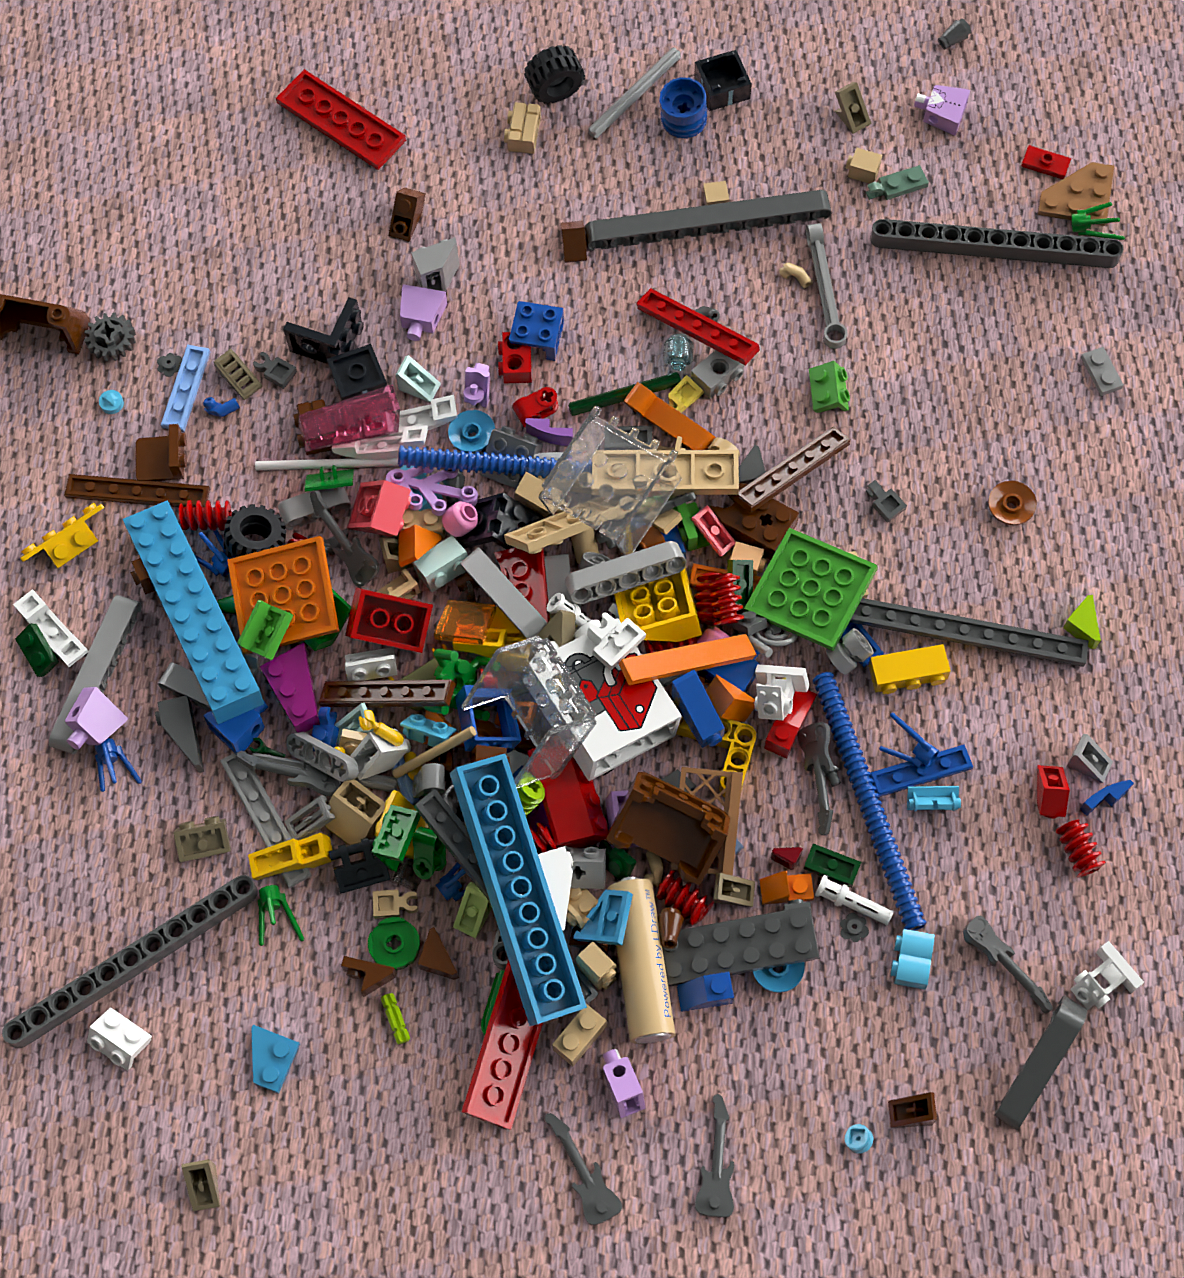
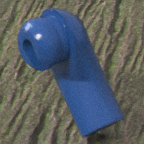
(218, 409)

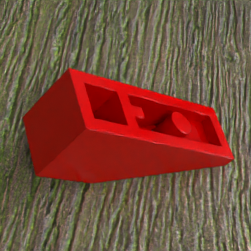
(785, 732)

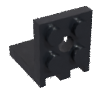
(323, 346)
(497, 517)

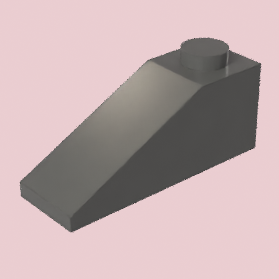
(179, 723)

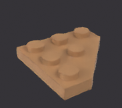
(1079, 191)

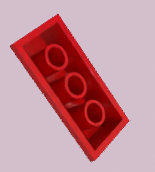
(573, 808)

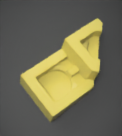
(684, 394)

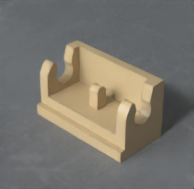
(402, 586)

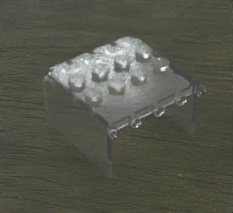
(611, 481)
(542, 701)

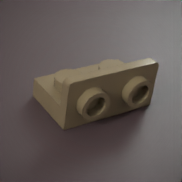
(202, 839)

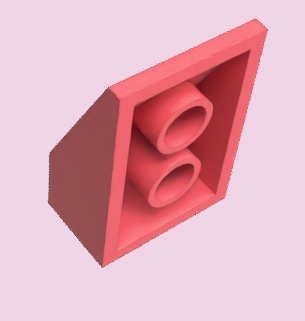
(380, 508)

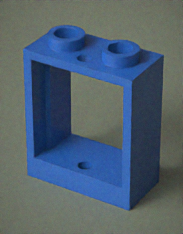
(509, 726)

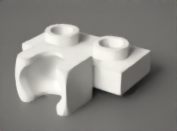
(614, 640)

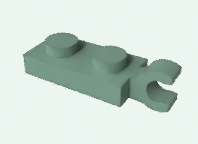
(898, 183)

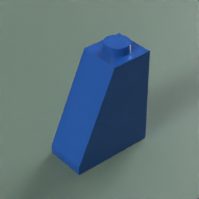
(697, 709)

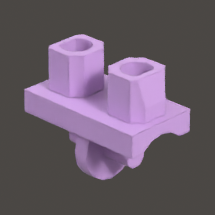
(477, 385)

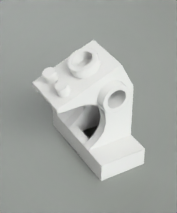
(776, 695)
(1114, 970)

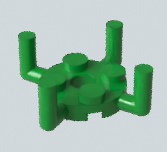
(452, 667)

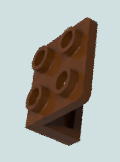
(161, 456)

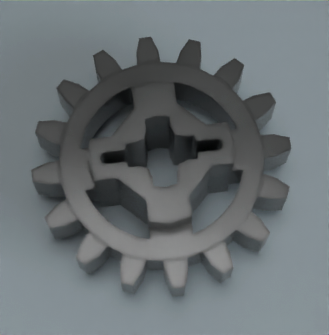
(121, 336)

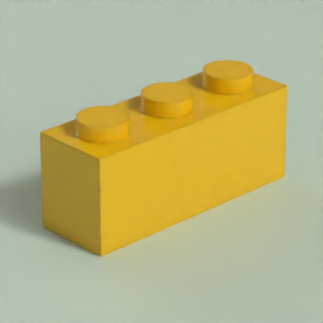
(909, 669)

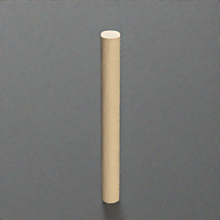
(434, 752)

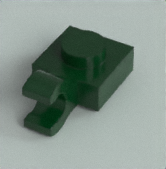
(617, 861)

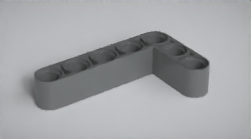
(1042, 1062)

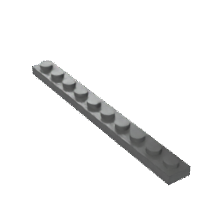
(971, 632)
(458, 842)

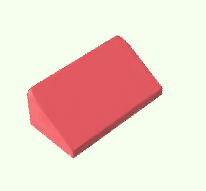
(713, 530)

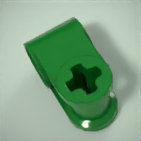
(428, 853)

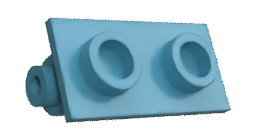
(418, 727)
(933, 798)

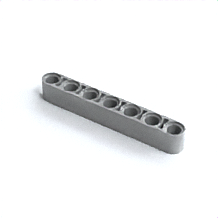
(99, 662)

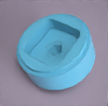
(111, 402)
(858, 1138)

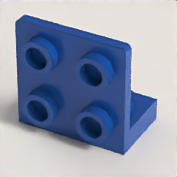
(538, 327)

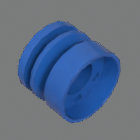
(683, 107)

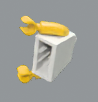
(379, 749)

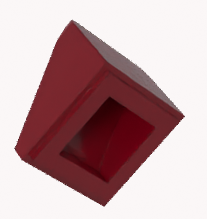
(787, 856)

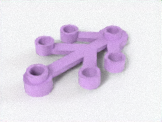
(429, 486)

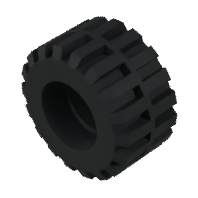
(554, 74)
(253, 521)

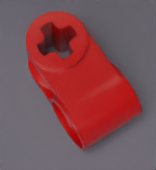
(535, 405)

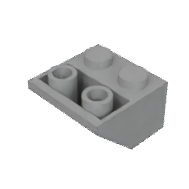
(436, 264)

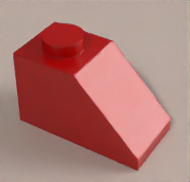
(1052, 791)

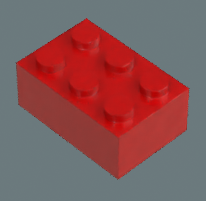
(389, 620)

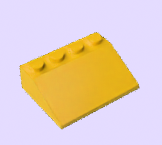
(661, 608)

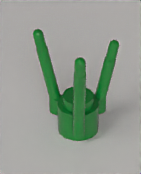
(1081, 222)
(270, 901)

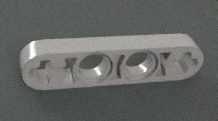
(321, 760)

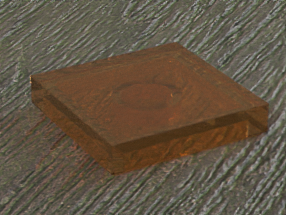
(465, 622)

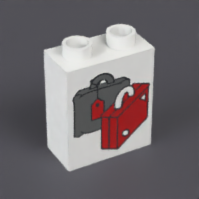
(628, 716)

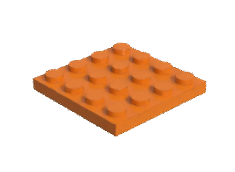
(291, 579)

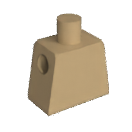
(528, 493)

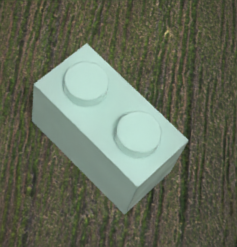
(441, 563)

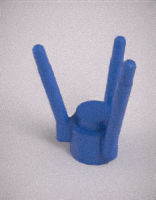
(219, 560)
(923, 751)
(107, 754)
(449, 884)

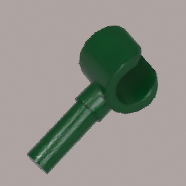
(263, 749)

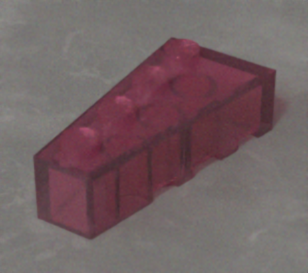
(351, 419)

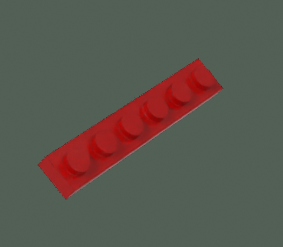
(698, 326)

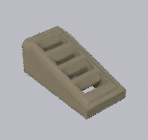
(230, 361)

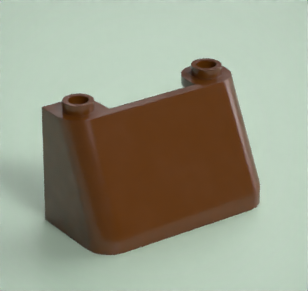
(69, 320)
(670, 826)

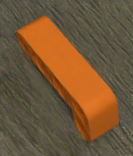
(668, 418)

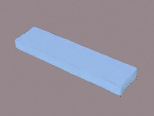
(186, 387)

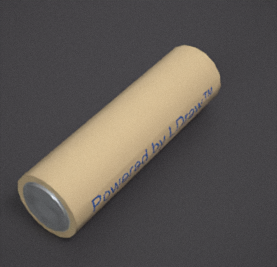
(644, 967)

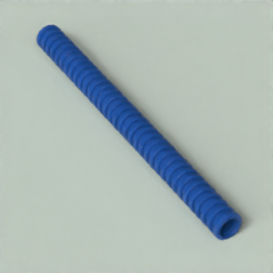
(475, 462)
(869, 801)

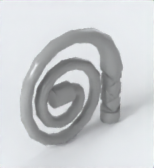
(758, 642)

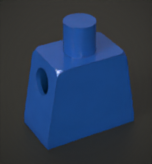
(738, 674)
(240, 730)

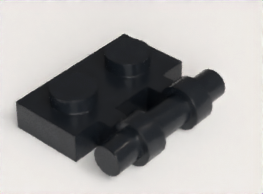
(360, 872)

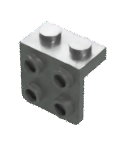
(507, 442)

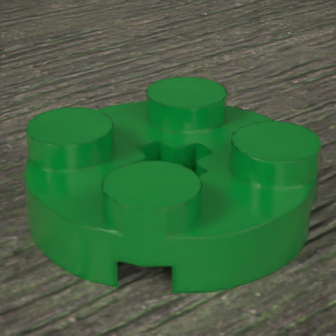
(404, 933)

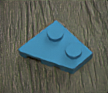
(607, 919)
(271, 1058)

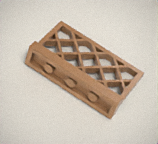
(731, 807)

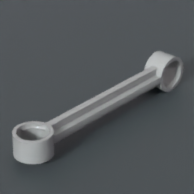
(815, 241)

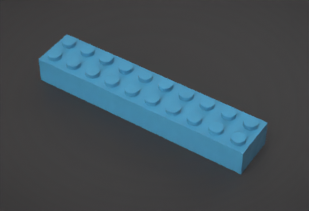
(193, 612)
(517, 889)

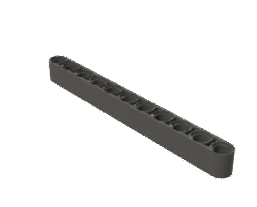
(707, 219)
(1006, 240)
(118, 962)

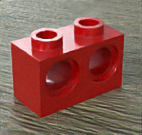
(514, 358)

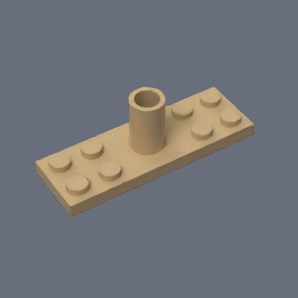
(707, 472)
(552, 532)

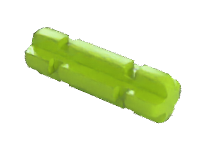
(395, 1018)

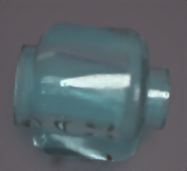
(678, 351)

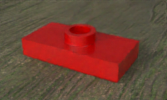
(1046, 162)

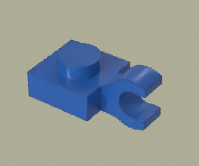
(326, 731)

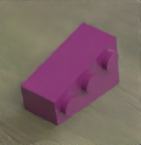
(293, 687)

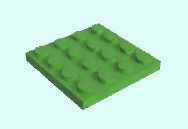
(811, 588)

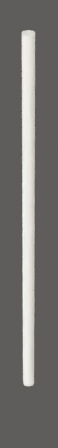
(348, 463)

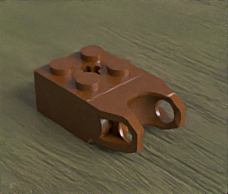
(748, 527)

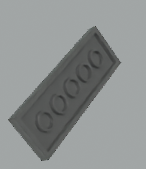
(742, 945)

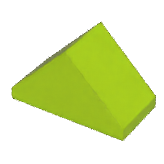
(1084, 623)

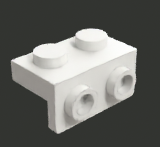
(371, 664)
(117, 1038)

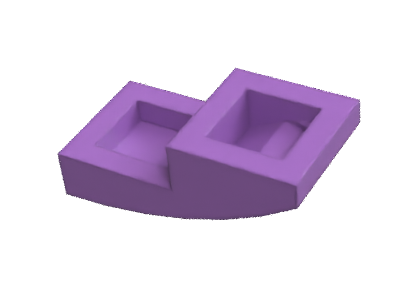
(541, 429)

